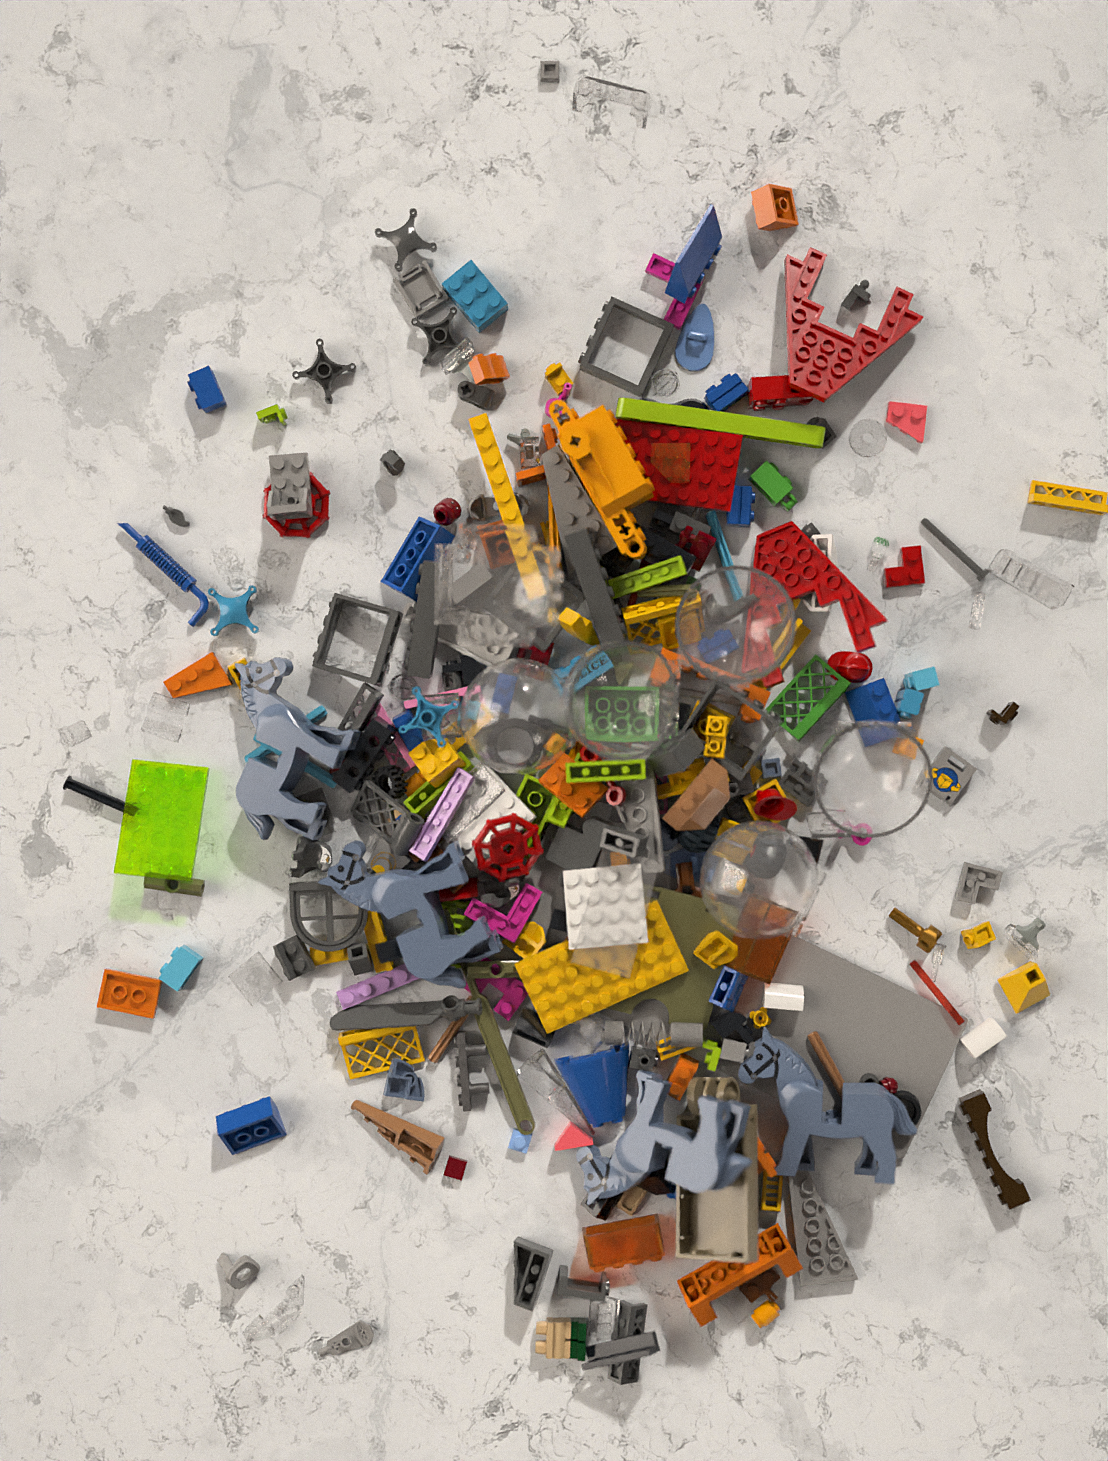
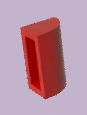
(468, 891)

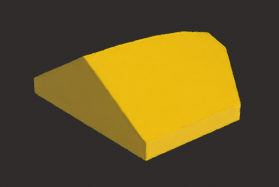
(529, 940)
(716, 950)

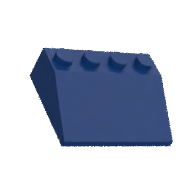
(695, 257)

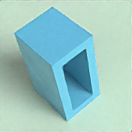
(921, 679)
(180, 967)

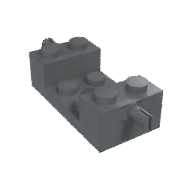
(679, 524)

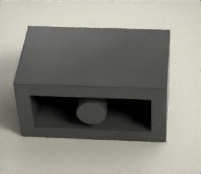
(623, 841)

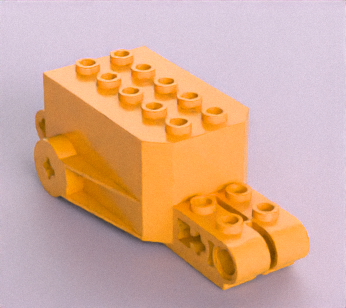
(606, 470)

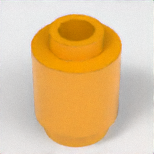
(414, 783)
(765, 1313)

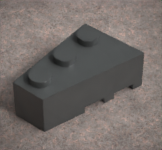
(530, 1269)

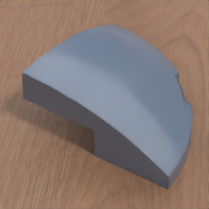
(403, 1082)

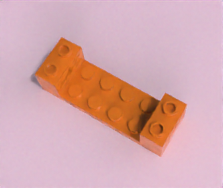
(745, 712)
(722, 1276)

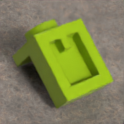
(268, 414)
(712, 1057)

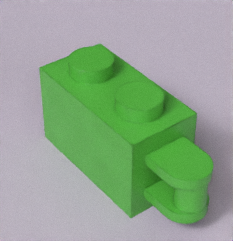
(773, 485)

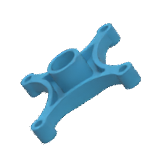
(233, 610)
(429, 716)

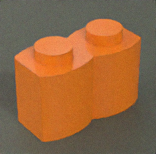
(488, 369)

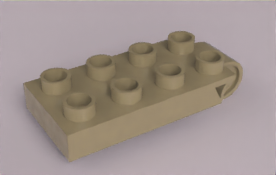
(724, 1221)

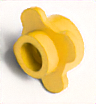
(754, 1015)

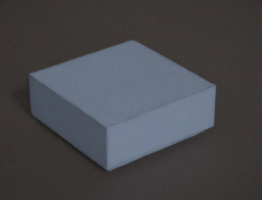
(770, 768)

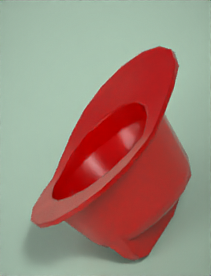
(851, 666)
(774, 806)

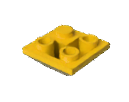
(1024, 986)

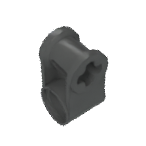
(478, 396)

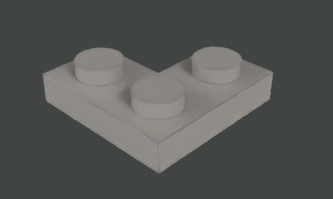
(974, 876)

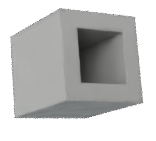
(733, 1049)

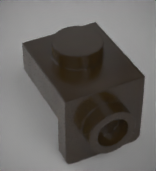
(1007, 714)

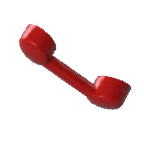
(615, 794)

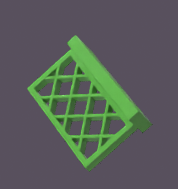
(822, 705)

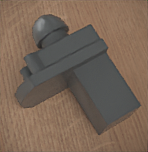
(857, 292)
(392, 462)

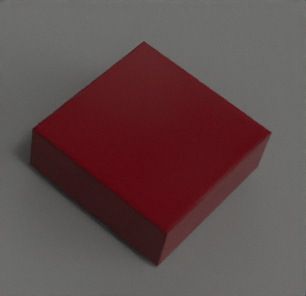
(455, 1168)

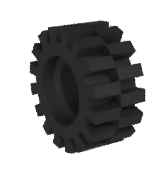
(397, 781)

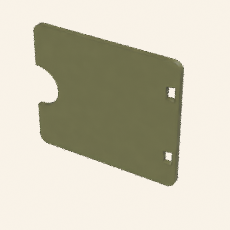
(690, 992)

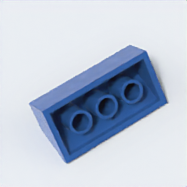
(416, 548)

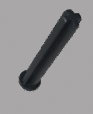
(93, 794)

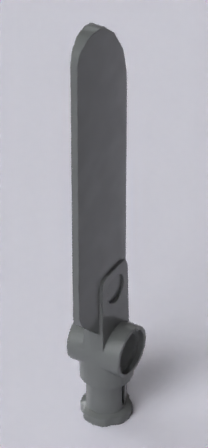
(404, 1014)

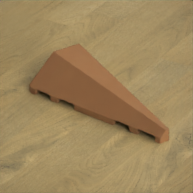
(415, 1141)

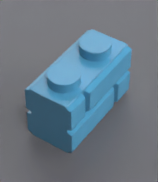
(908, 703)

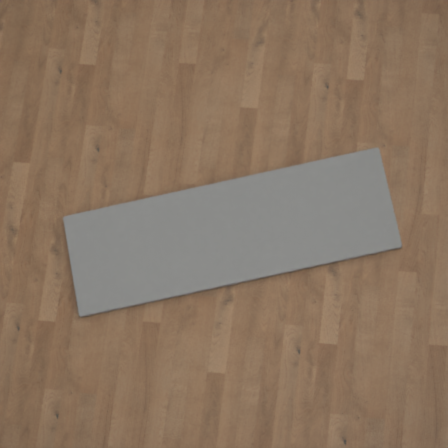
(858, 1015)

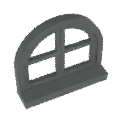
(315, 888)

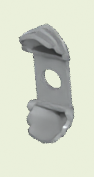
(482, 507)

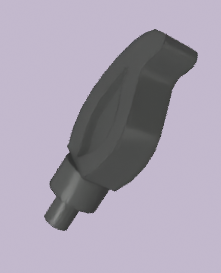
(176, 516)

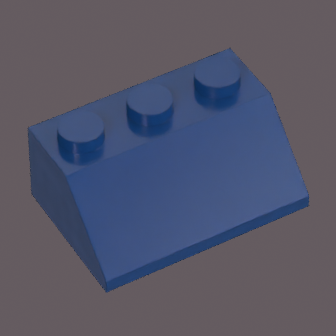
(872, 702)
(250, 1125)

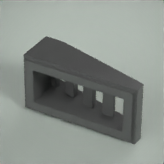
(742, 807)

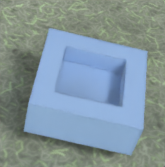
(519, 1141)

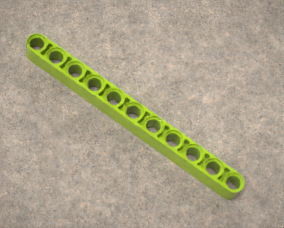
(702, 419)

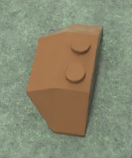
(701, 799)

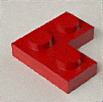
(911, 570)

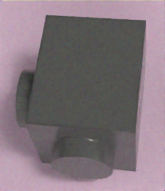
(360, 959)
(643, 1058)

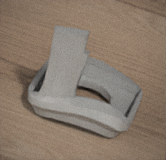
(233, 1269)

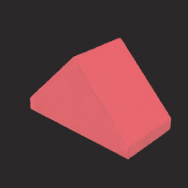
(572, 1138)

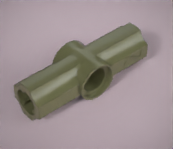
(193, 888)
(482, 969)

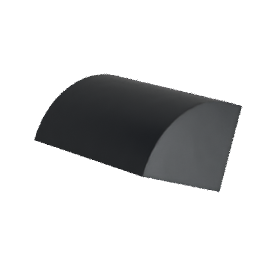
(531, 1028)

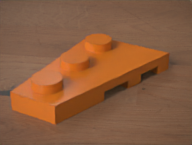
(198, 677)

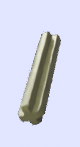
(664, 591)

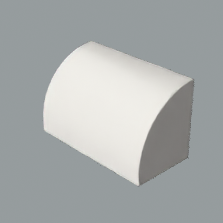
(783, 996)
(982, 1037)

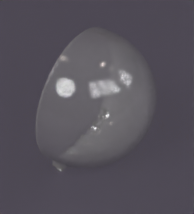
(735, 626)
(622, 699)
(516, 716)
(872, 777)
(760, 880)

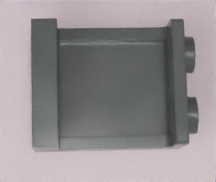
(582, 1288)

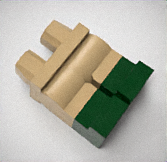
(563, 1338)

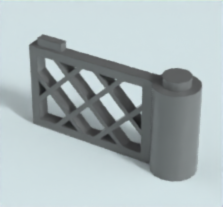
(403, 833)

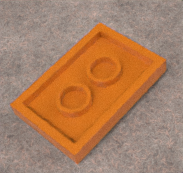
(576, 795)
(129, 993)

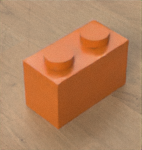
(681, 1075)

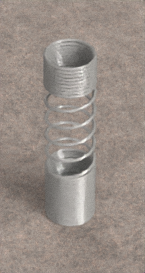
(681, 1034)

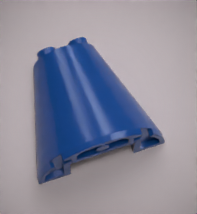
(598, 1083)

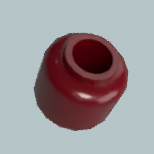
(447, 511)

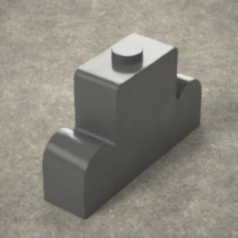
(577, 847)

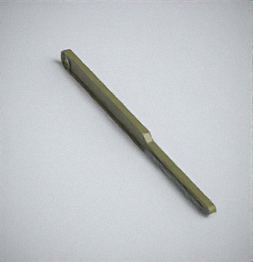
(498, 1051)

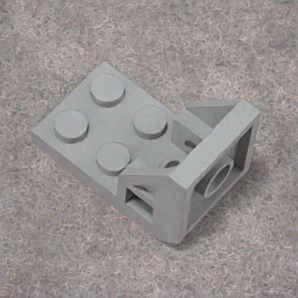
(290, 487)

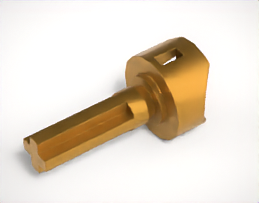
(927, 938)

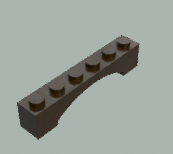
(976, 1108)

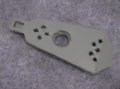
(353, 1335)

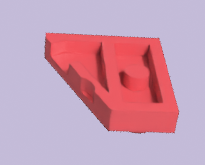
(908, 418)

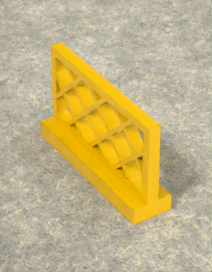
(644, 612)
(354, 1037)

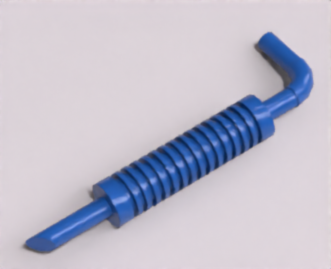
(169, 567)

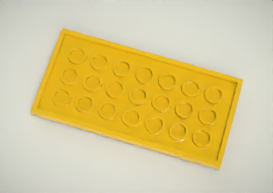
(571, 991)

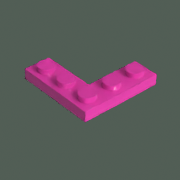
(662, 269)
(513, 923)

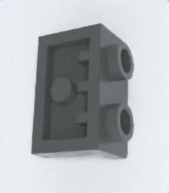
(294, 957)

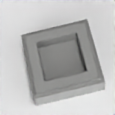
(549, 71)

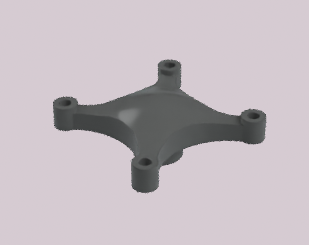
(406, 240)
(438, 335)
(324, 371)

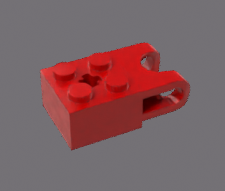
(774, 393)

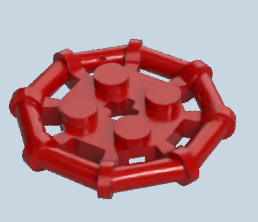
(306, 531)
(500, 839)

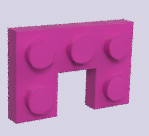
(513, 991)

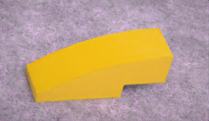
(578, 627)

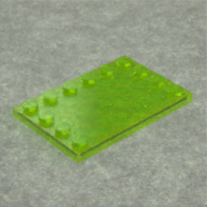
(161, 820)

